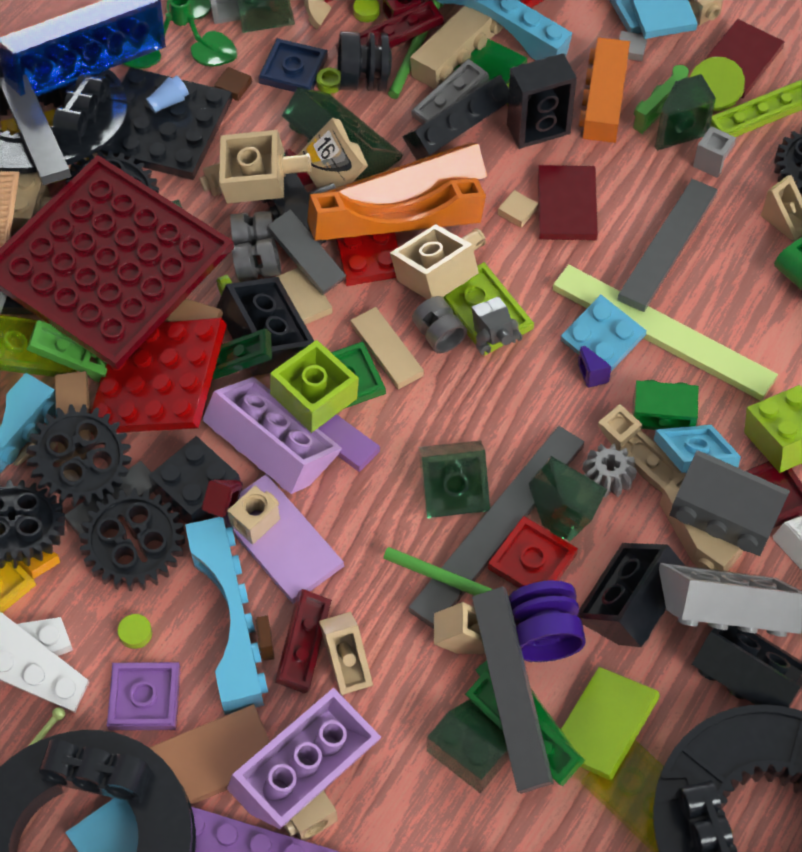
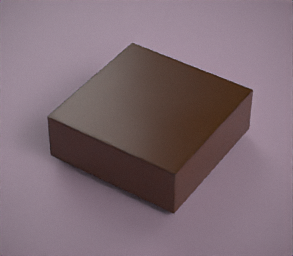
(234, 82)
(264, 638)

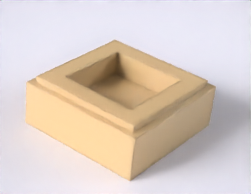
(517, 208)

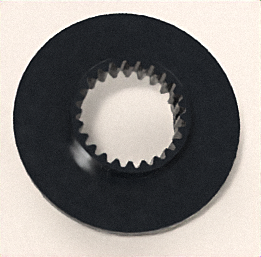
(86, 122)
(712, 765)

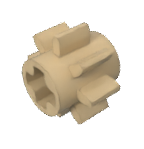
(211, 179)

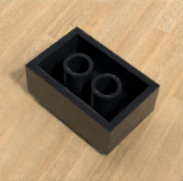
(541, 100)

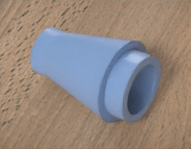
(167, 94)

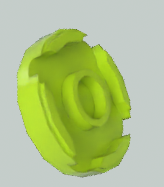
(724, 80)

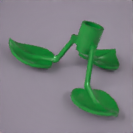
(210, 50)

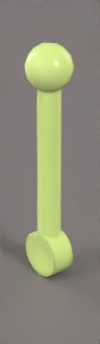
(57, 714)

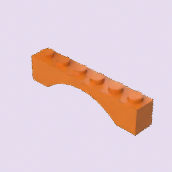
(452, 204)

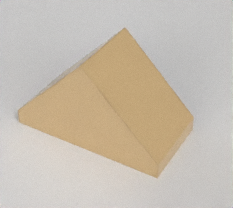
(784, 208)

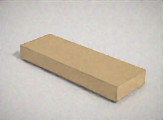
(387, 348)

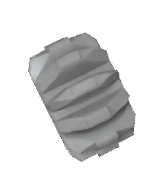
(621, 467)

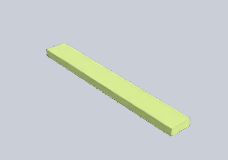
(673, 336)

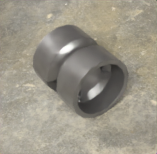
(250, 229)
(246, 261)
(439, 324)

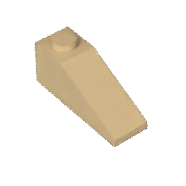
(701, 547)

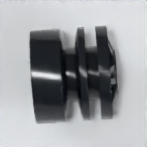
(363, 61)

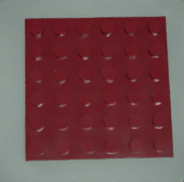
(108, 260)

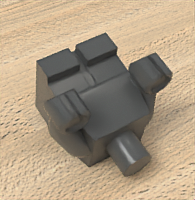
(494, 325)

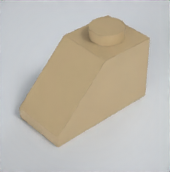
(458, 630)
(346, 652)

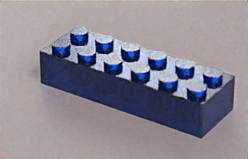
(81, 43)

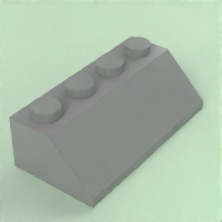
(731, 600)

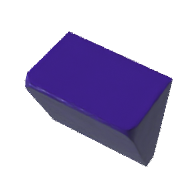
(593, 368)

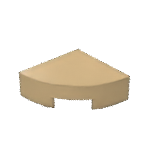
(317, 11)

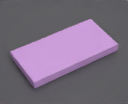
(292, 549)

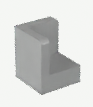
(224, 11)
(713, 151)

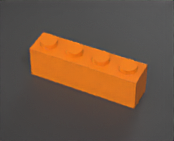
(605, 91)

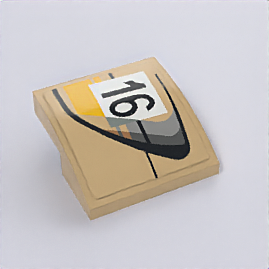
(334, 156)

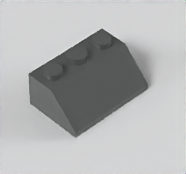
(728, 503)

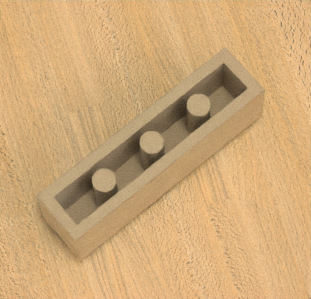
(452, 45)

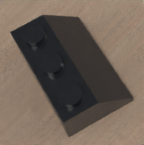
(262, 305)
(629, 594)
(750, 667)

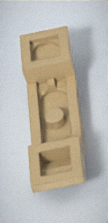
(650, 460)

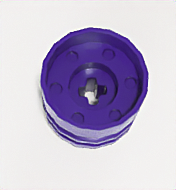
(547, 621)

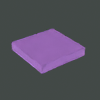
(144, 696)

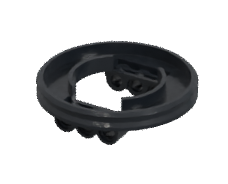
(100, 765)

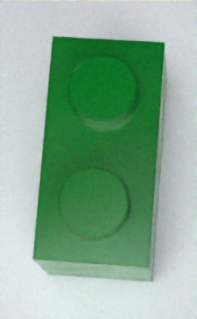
(665, 404)

